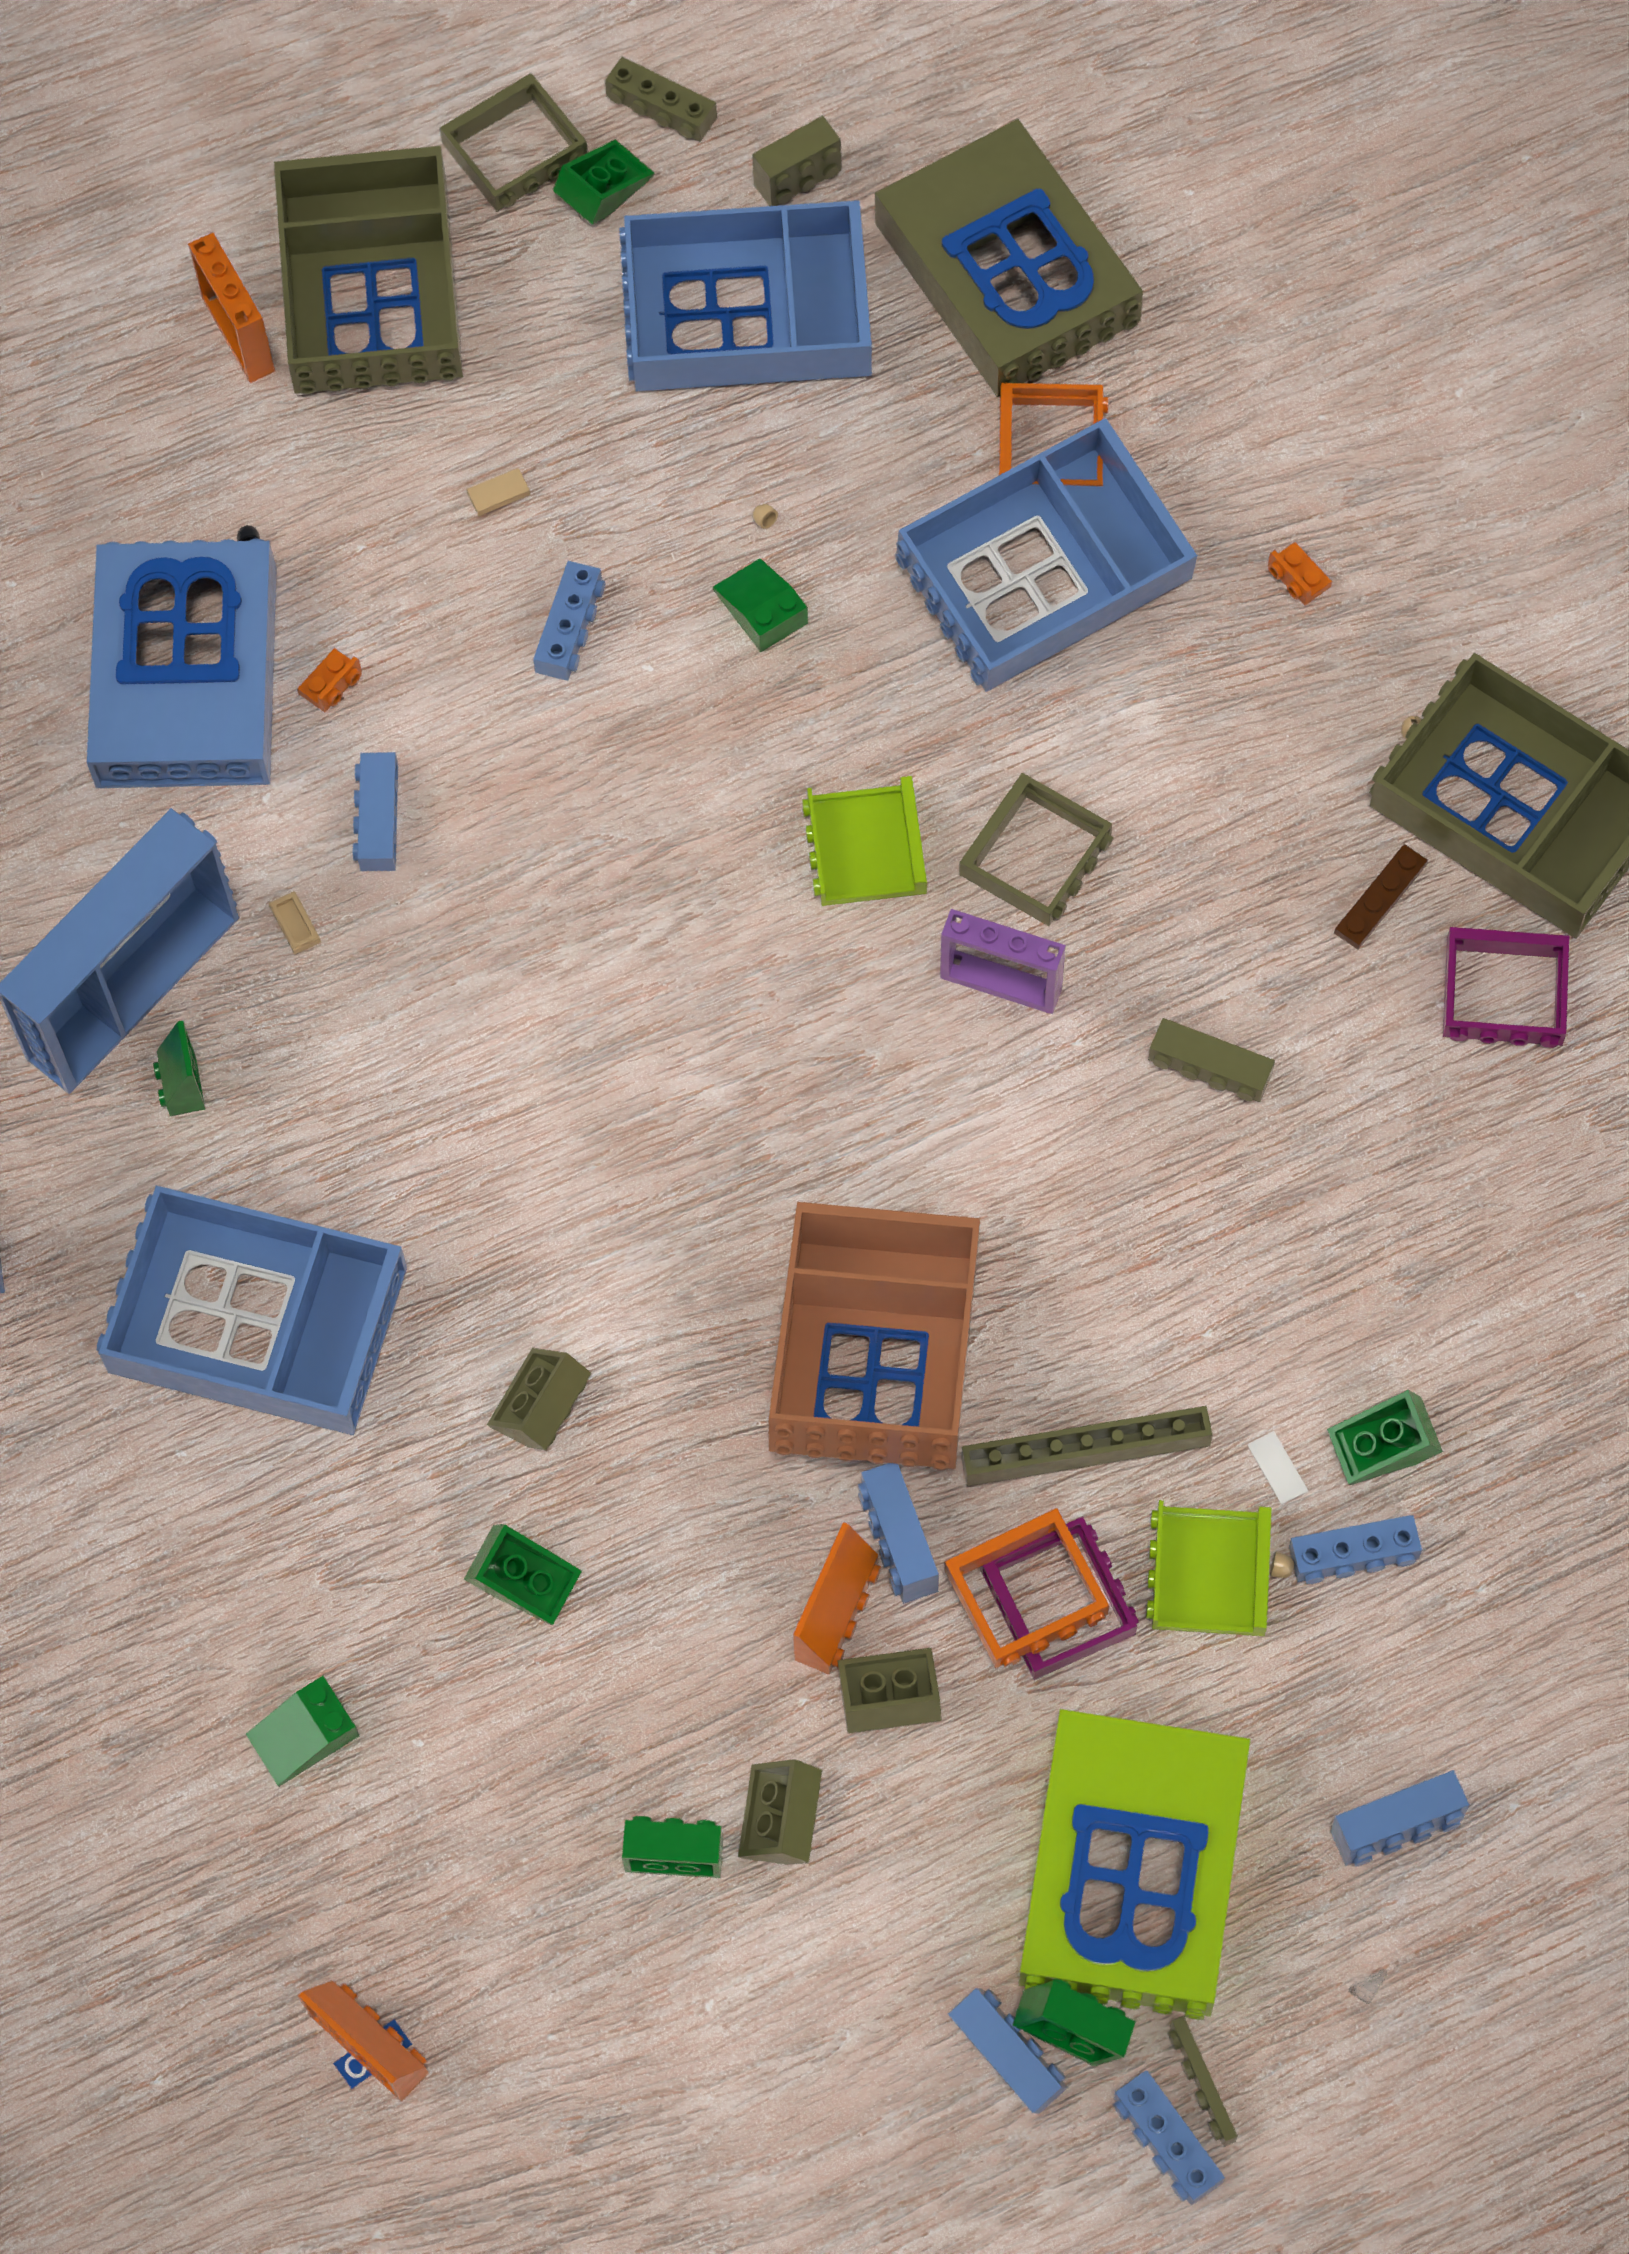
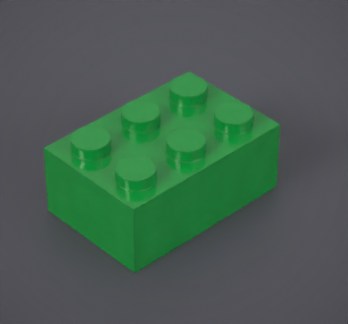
(672, 1847)
(1074, 2022)

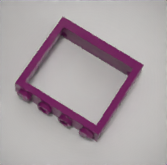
(1514, 944)
(1100, 1563)

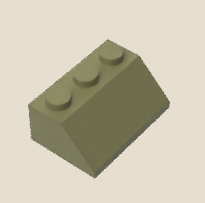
(540, 1398)
(889, 1690)
(780, 1812)

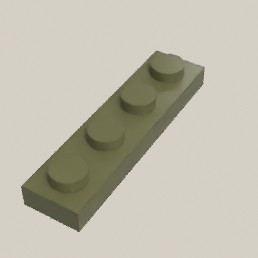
(1207, 2094)

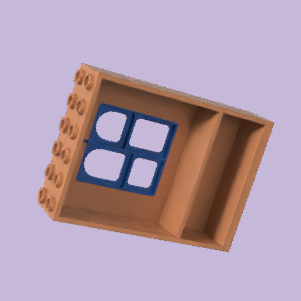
(878, 1280)

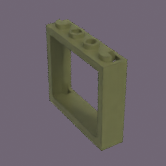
(492, 111)
(1029, 788)

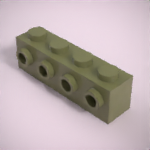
(660, 99)
(1211, 1060)

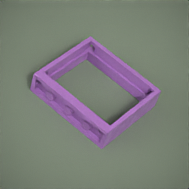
(995, 977)

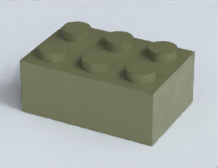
(797, 162)

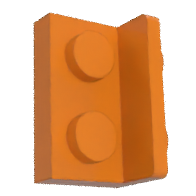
(1298, 573)
(330, 679)

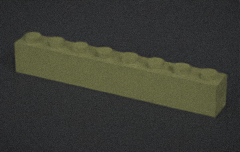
(1086, 1446)

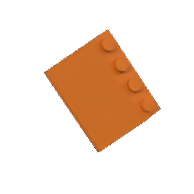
(835, 1601)
(365, 2038)

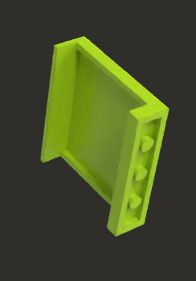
(865, 844)
(1210, 1570)

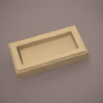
(498, 492)
(294, 922)

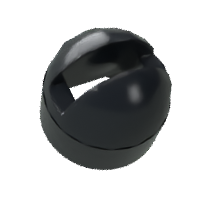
(247, 533)

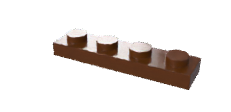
(1381, 896)

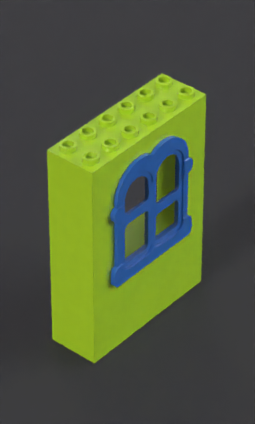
(1145, 1785)

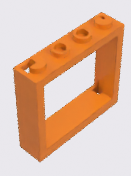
(233, 308)
(1048, 394)
(1004, 1544)

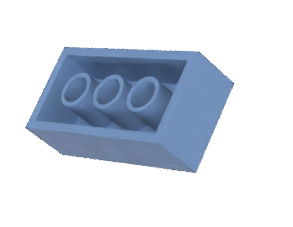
(899, 1531)
(1399, 1819)

